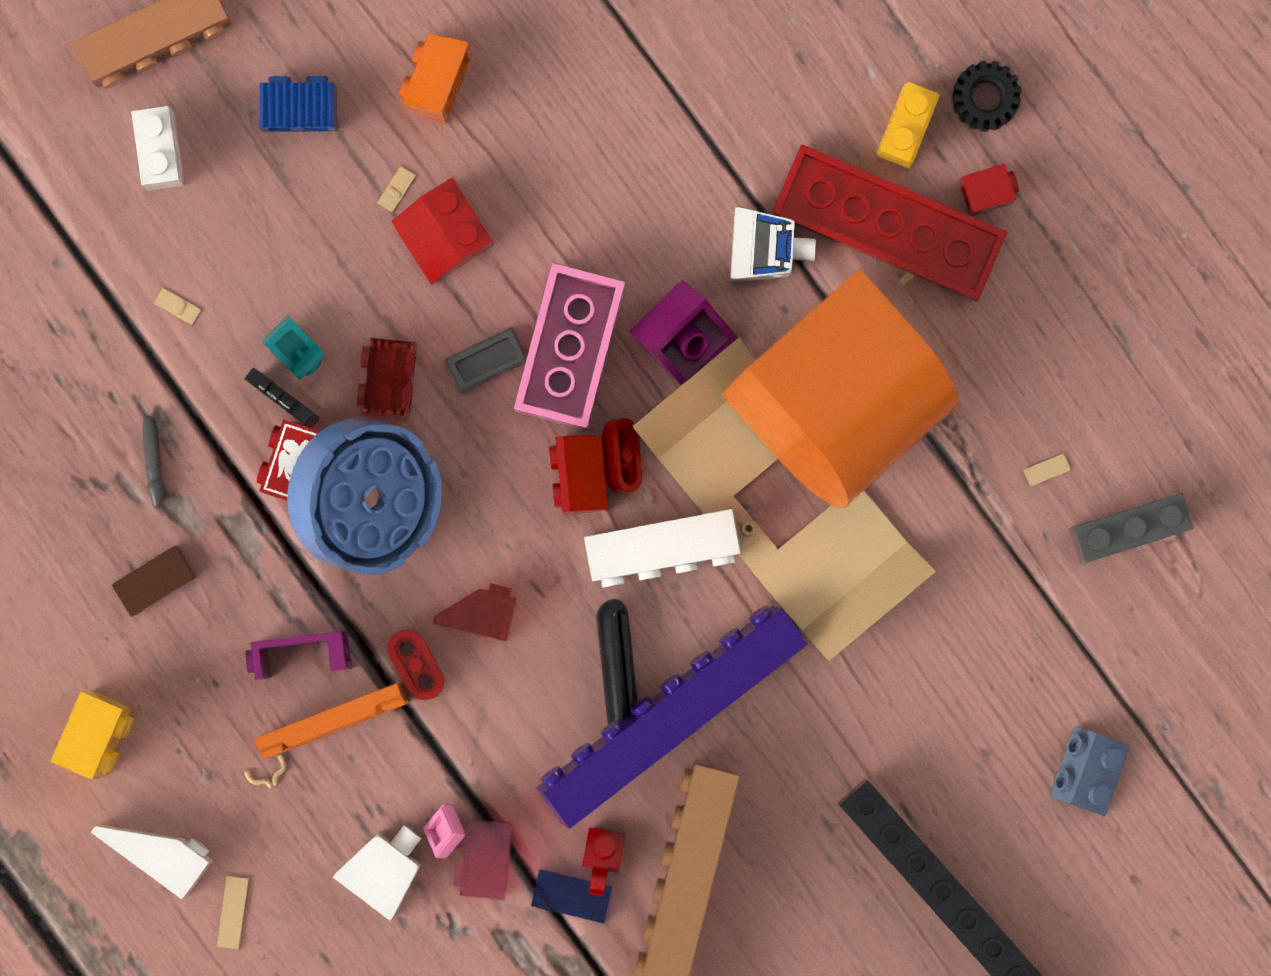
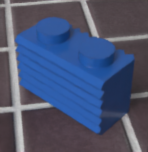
(298, 106)

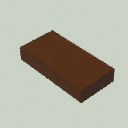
(153, 581)

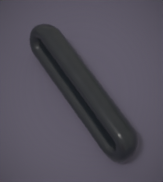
(616, 660)

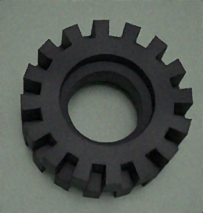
(1002, 80)

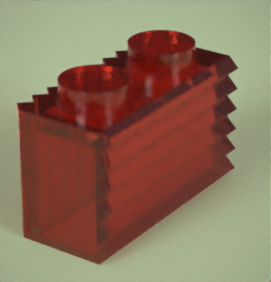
(388, 378)

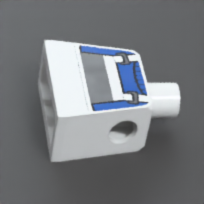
(765, 246)

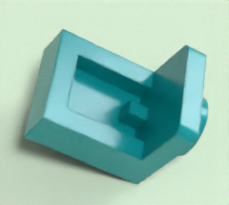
(294, 348)

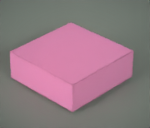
(444, 831)

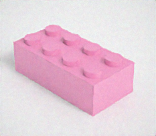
(569, 346)

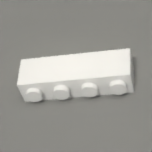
(663, 546)

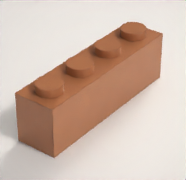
(147, 36)

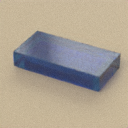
(569, 896)

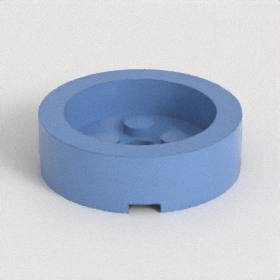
(330, 489)

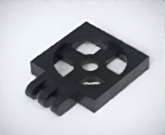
(282, 398)

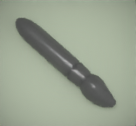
(153, 464)

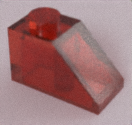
(482, 613)

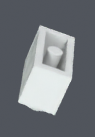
(157, 148)

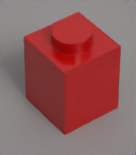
(988, 189)

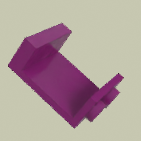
(337, 643)

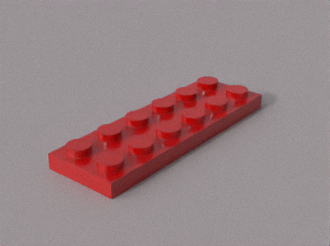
(889, 222)

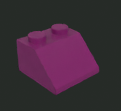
(683, 333)

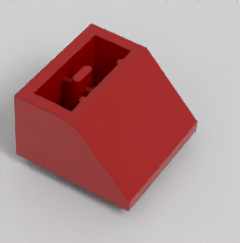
(580, 474)

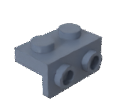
(1089, 770)

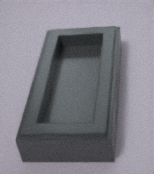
(486, 360)

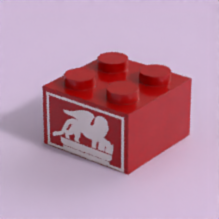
(287, 445)

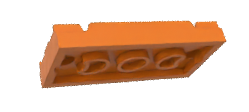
(331, 720)

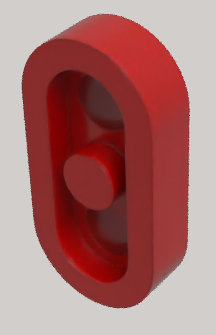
(622, 456)
(415, 665)

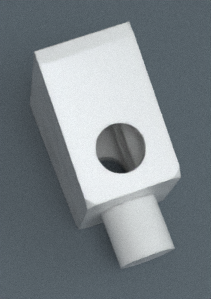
(382, 871)

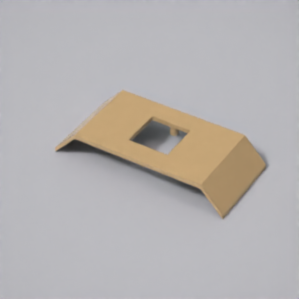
(834, 571)

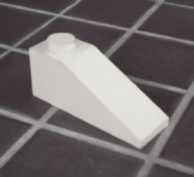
(163, 857)

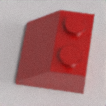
(442, 231)

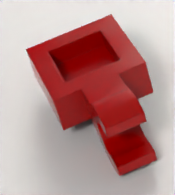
(603, 855)

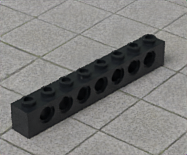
(934, 883)

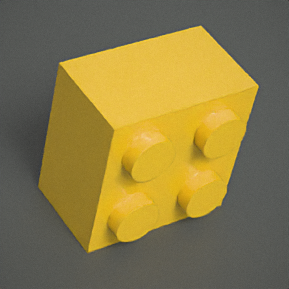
(93, 735)

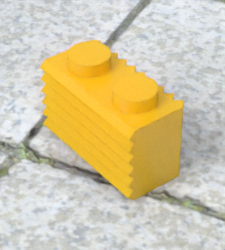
(907, 125)

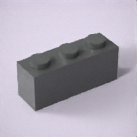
(1131, 528)

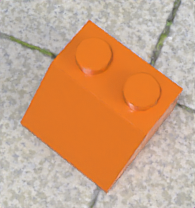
(436, 76)

